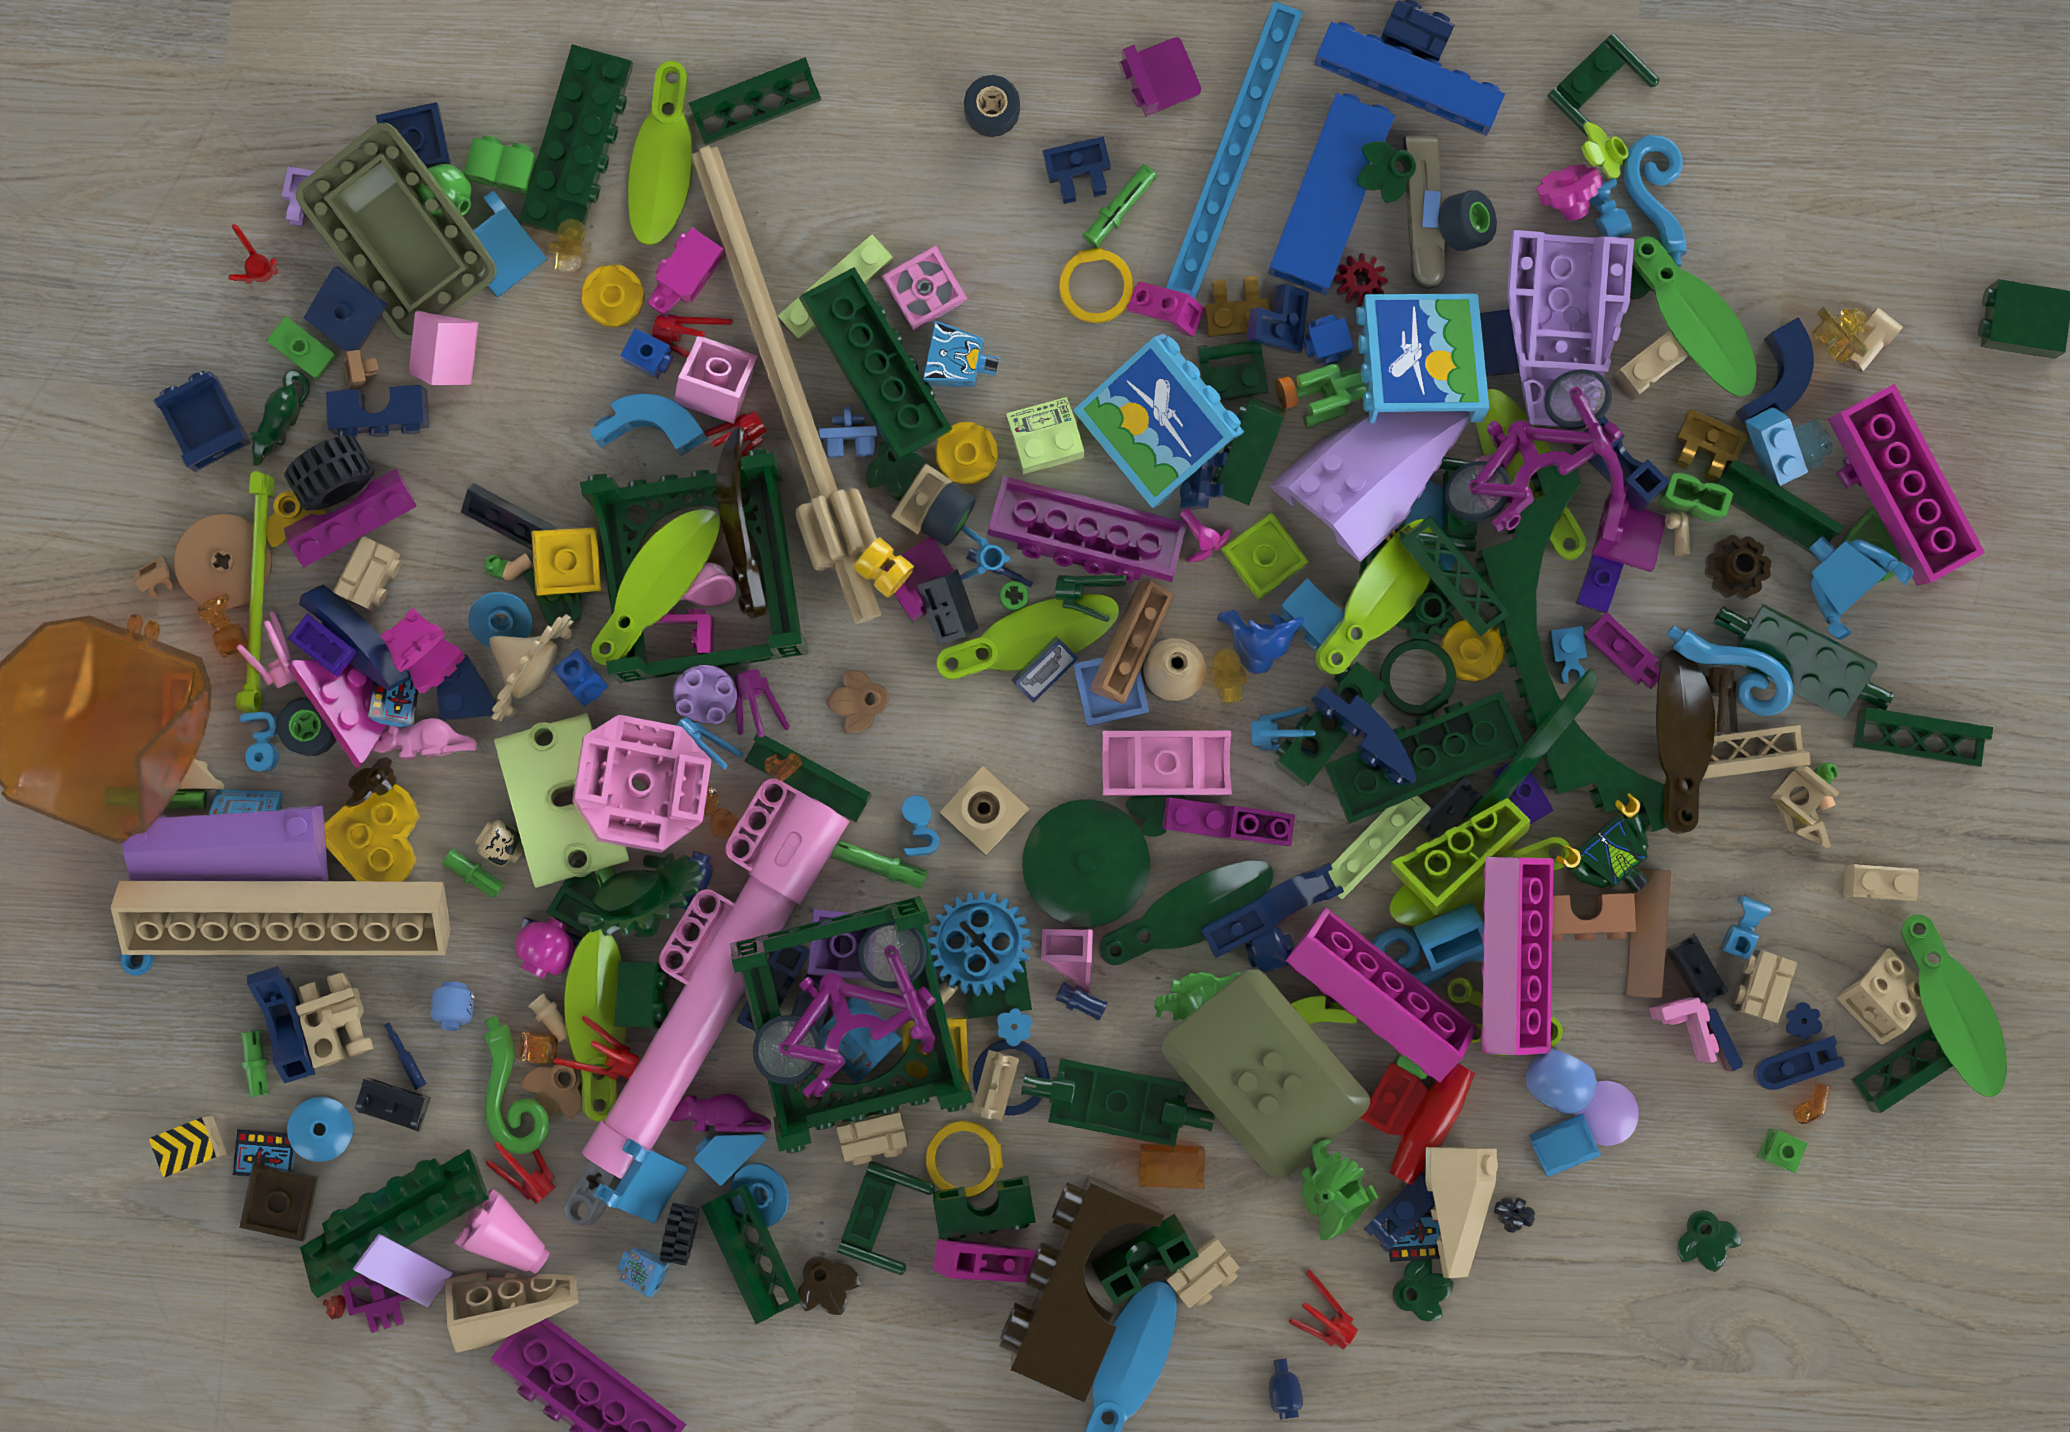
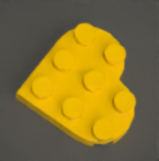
(373, 837)

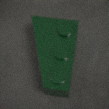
(1250, 450)

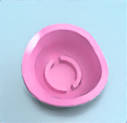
(711, 587)

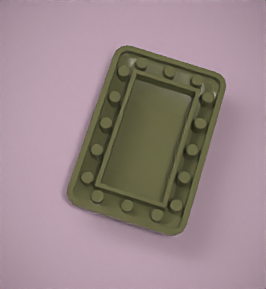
(387, 235)
(1265, 1073)

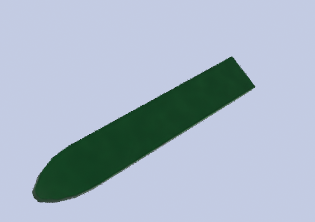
(1539, 743)

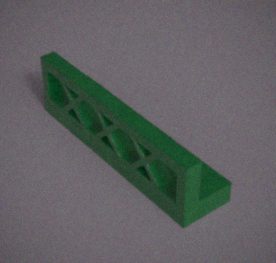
(750, 90)
(1776, 506)
(1445, 578)
(1922, 724)
(813, 779)
(1908, 1083)
(730, 1232)

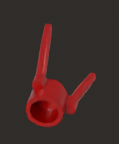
(256, 266)
(671, 329)
(752, 427)
(619, 1059)
(535, 1185)
(1338, 1330)

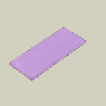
(402, 1270)

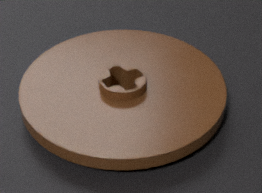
(198, 553)

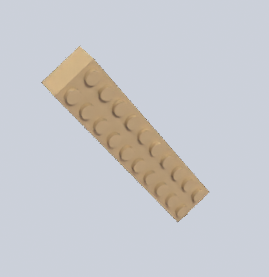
(281, 918)

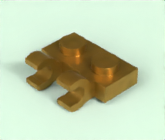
(1232, 318)
(1709, 437)

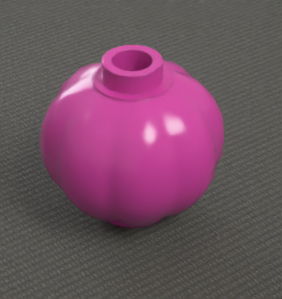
(544, 948)

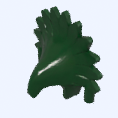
(643, 897)

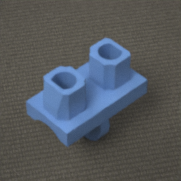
(863, 436)

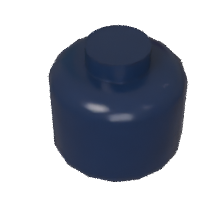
(1270, 950)

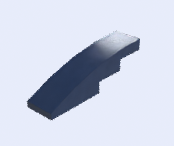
(372, 654)

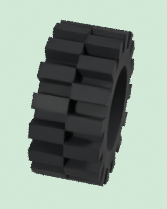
(679, 1234)

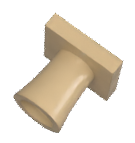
(987, 829)

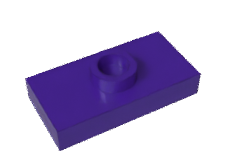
(1599, 584)
(322, 645)
(1529, 797)

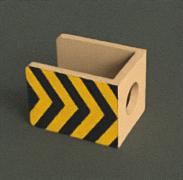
(1816, 788)
(187, 1146)

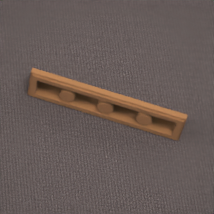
(1132, 641)
(1648, 943)

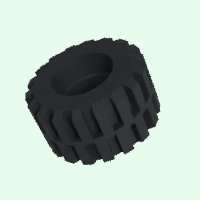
(329, 473)

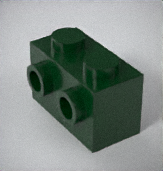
(640, 995)

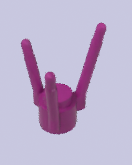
(749, 686)

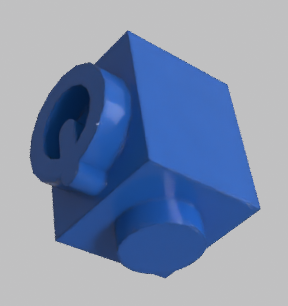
(1328, 340)
(647, 353)
(580, 677)

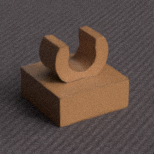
(357, 369)
(151, 574)

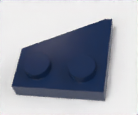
(464, 694)

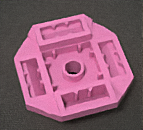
(663, 760)

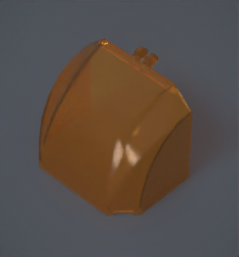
(99, 723)

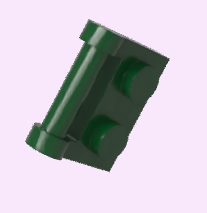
(1238, 379)

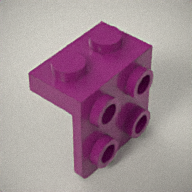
(1160, 75)

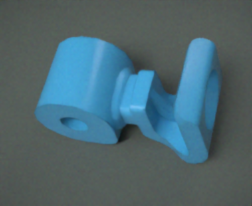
(1612, 221)
(262, 755)
(918, 813)
(1741, 938)

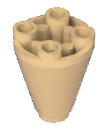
(1173, 683)

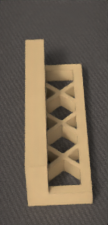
(1762, 761)

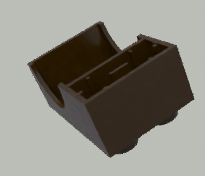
(1066, 1329)

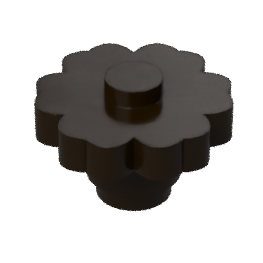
(1737, 567)

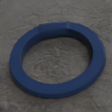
(1040, 1067)

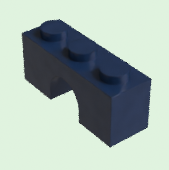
(405, 412)
(1641, 478)
(784, 968)

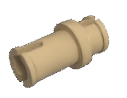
(549, 1016)

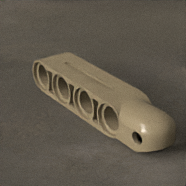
(1425, 243)

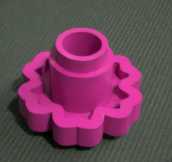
(1570, 190)

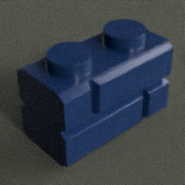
(1417, 30)

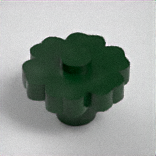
(1429, 614)

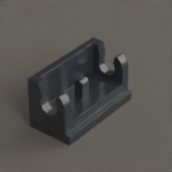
(948, 607)
(1449, 809)
(1697, 969)
(392, 1103)

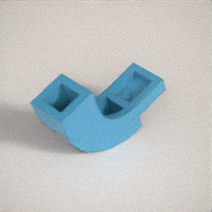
(654, 412)

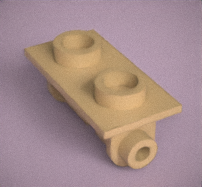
(995, 1085)

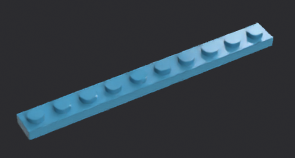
(1234, 149)

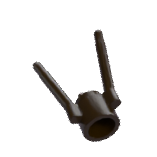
(1723, 685)

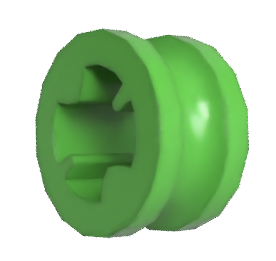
(1006, 602)

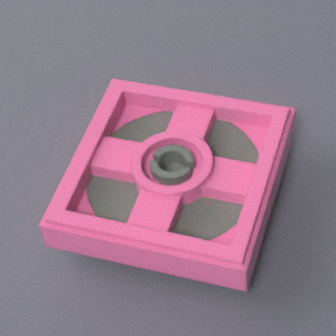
(924, 288)

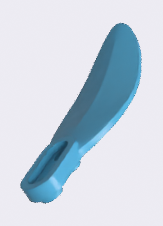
(1134, 1356)

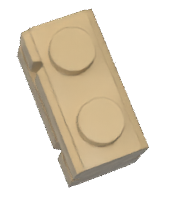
(1650, 365)
(368, 574)
(1880, 883)
(1764, 986)
(872, 1136)
(1203, 1274)

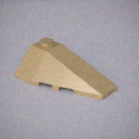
(1462, 1193)
(493, 1308)

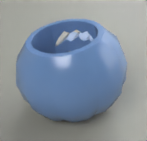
(1561, 1081)

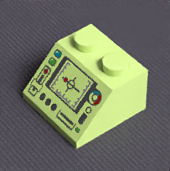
(1045, 435)

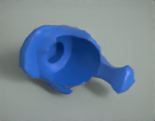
(1260, 643)

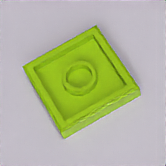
(1264, 556)

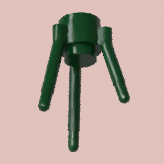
(1072, 588)

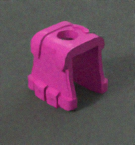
(422, 650)

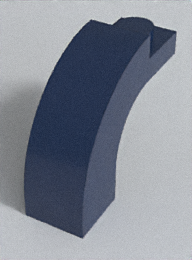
(1795, 367)
(278, 1004)

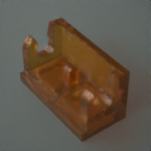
(1171, 1166)

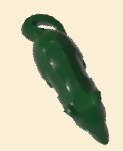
(280, 411)

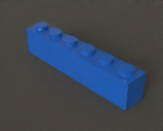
(1409, 77)

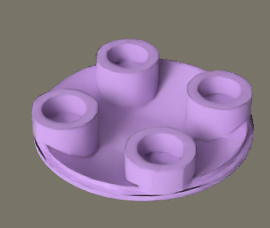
(704, 694)
(1611, 1113)

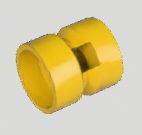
(873, 561)

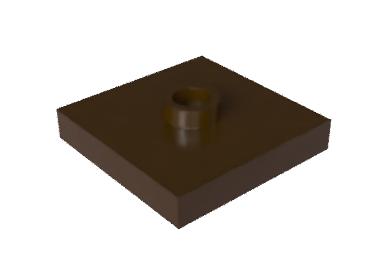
(278, 1202)

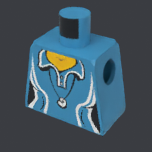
(957, 358)

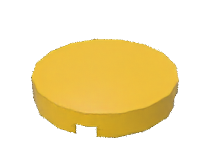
(612, 296)
(967, 453)
(1473, 655)

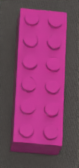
(1906, 485)
(1517, 955)
(1382, 995)

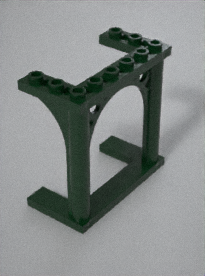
(760, 477)
(943, 1075)

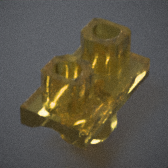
(568, 247)
(1844, 329)
(1227, 675)

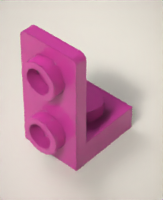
(1168, 306)
(701, 637)

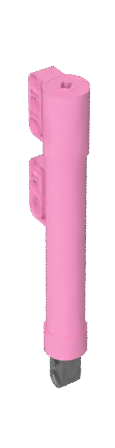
(782, 868)

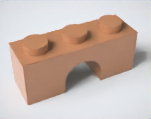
(1612, 916)

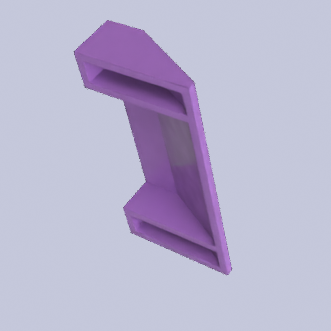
(231, 847)

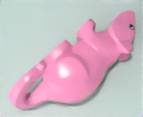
(428, 736)

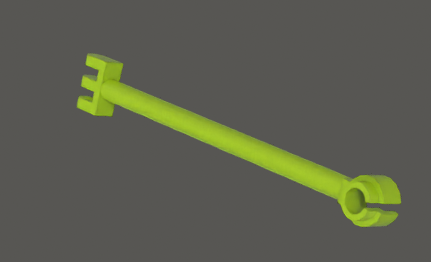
(262, 486)

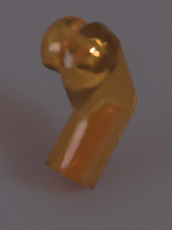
(1815, 1107)

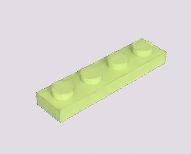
(868, 260)
(1376, 843)

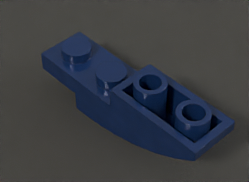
(1378, 741)

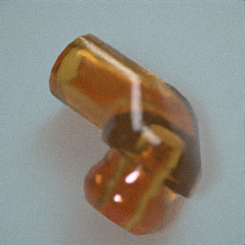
(782, 769)

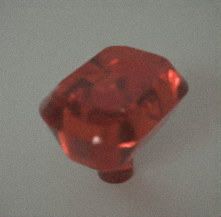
(335, 1306)

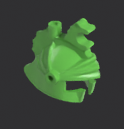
(1191, 994)
(1335, 1191)

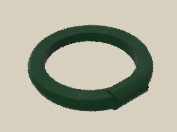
(1435, 702)

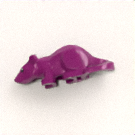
(723, 1111)

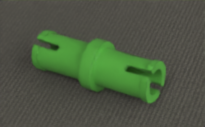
(254, 1063)

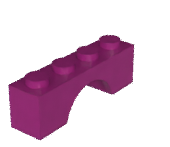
(325, 533)

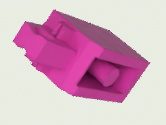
(685, 271)

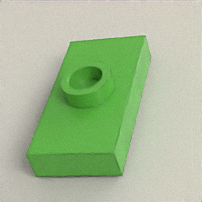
(301, 348)

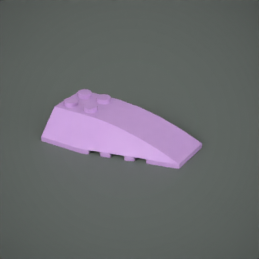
(1565, 307)
(1371, 473)

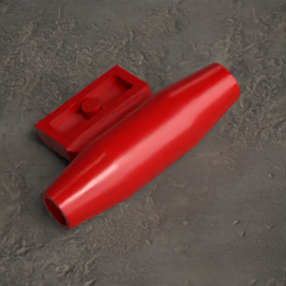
(1419, 1115)

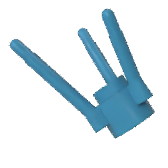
(987, 556)
(695, 731)
(1266, 732)

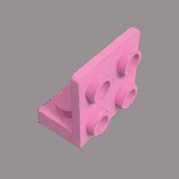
(1695, 1015)

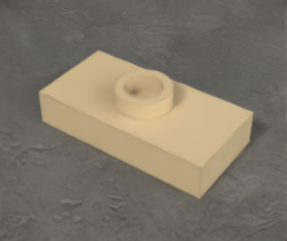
(919, 498)

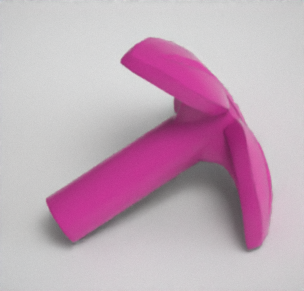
(1207, 537)

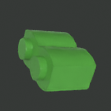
(500, 165)
(1703, 501)

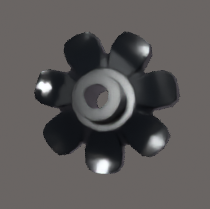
(1514, 1214)

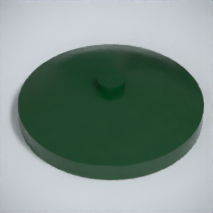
(1086, 863)

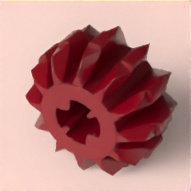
(1347, 279)

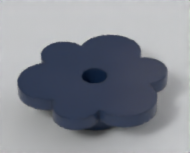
(1811, 1025)

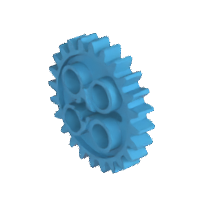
(1000, 924)

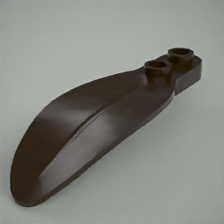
(734, 526)
(1683, 737)

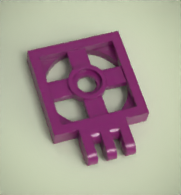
(380, 1307)

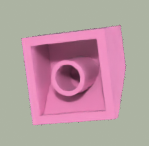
(715, 379)

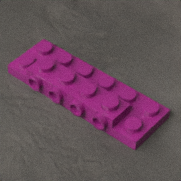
(1086, 531)
(578, 1384)

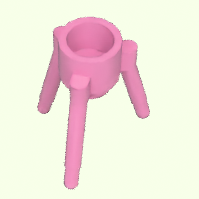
(279, 672)

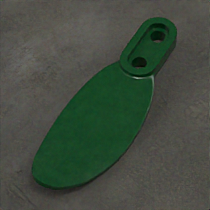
(1182, 911)

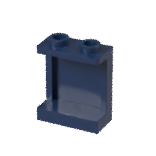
(202, 420)

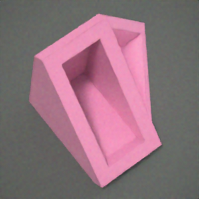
(1069, 954)

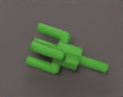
(1337, 389)

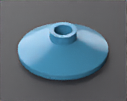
(485, 623)
(337, 1123)
(760, 1177)

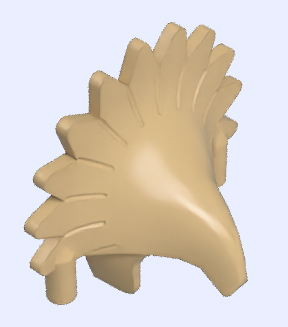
(525, 663)

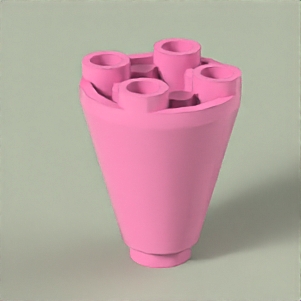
(502, 1235)

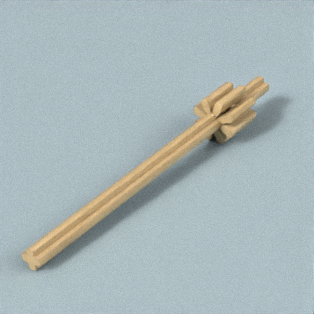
(835, 521)

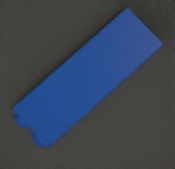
(1329, 195)

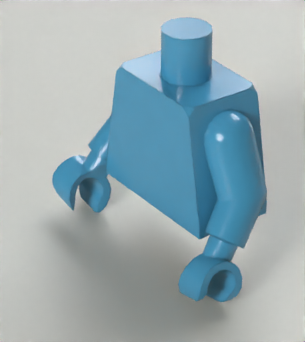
(1847, 575)

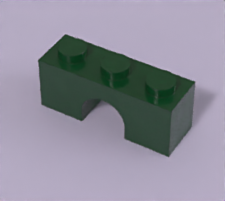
(958, 1217)
(1124, 1265)

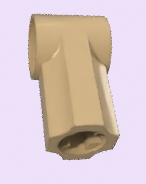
(1878, 333)

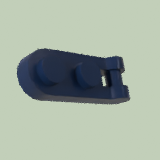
(1797, 1064)
(1402, 1212)

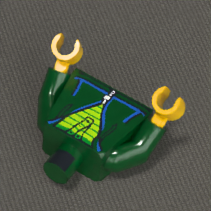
(1613, 851)

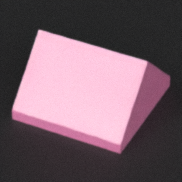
(443, 349)

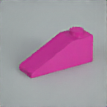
(982, 1260)

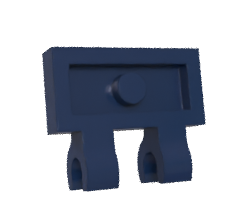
(1078, 160)
(1198, 487)

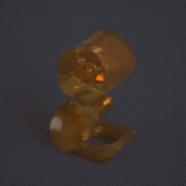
(227, 635)
(722, 820)
(535, 1047)

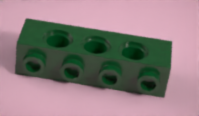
(1304, 767)

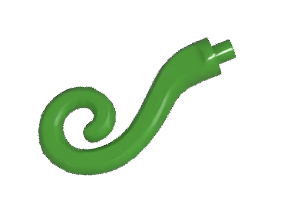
(503, 1057)

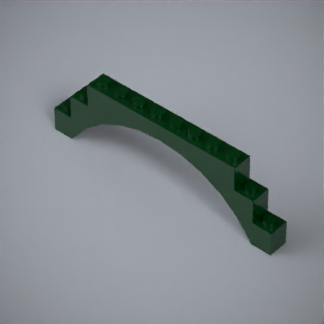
(1513, 574)

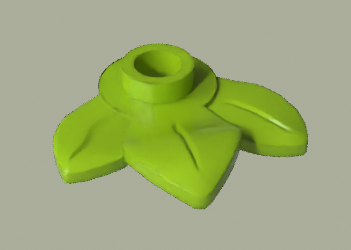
(1604, 150)

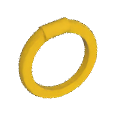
(1088, 256)
(995, 1156)

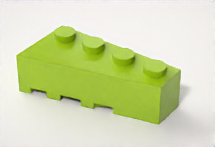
(1452, 862)

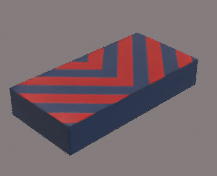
(1727, 1050)

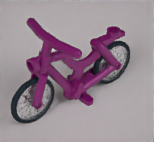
(1573, 402)
(790, 1046)

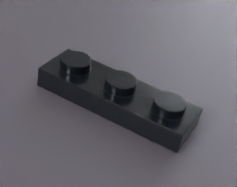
(502, 515)

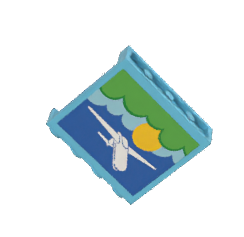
(1422, 354)
(1158, 419)

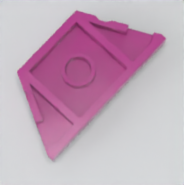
(342, 705)

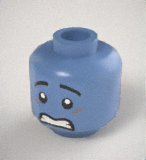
(452, 1005)

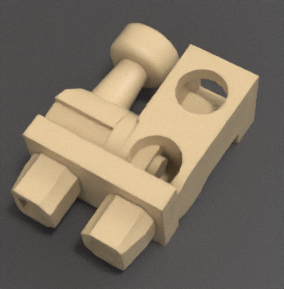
(324, 1015)

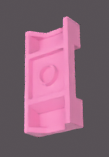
(1166, 763)

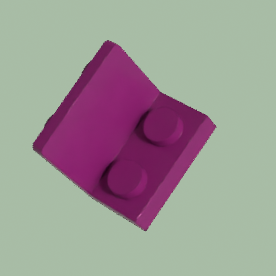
(1629, 535)
(927, 563)

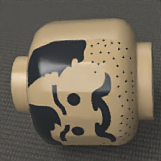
(499, 843)

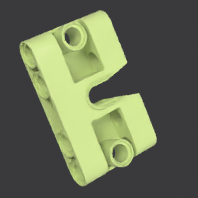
(533, 780)

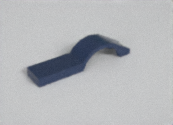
(1270, 909)

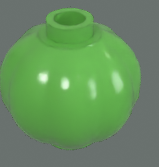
(453, 183)

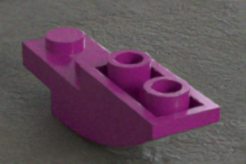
(1228, 822)

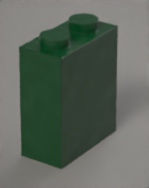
(2025, 319)

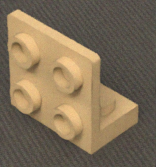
(1884, 998)

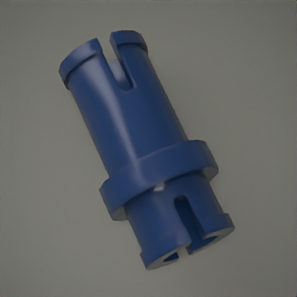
(1077, 999)

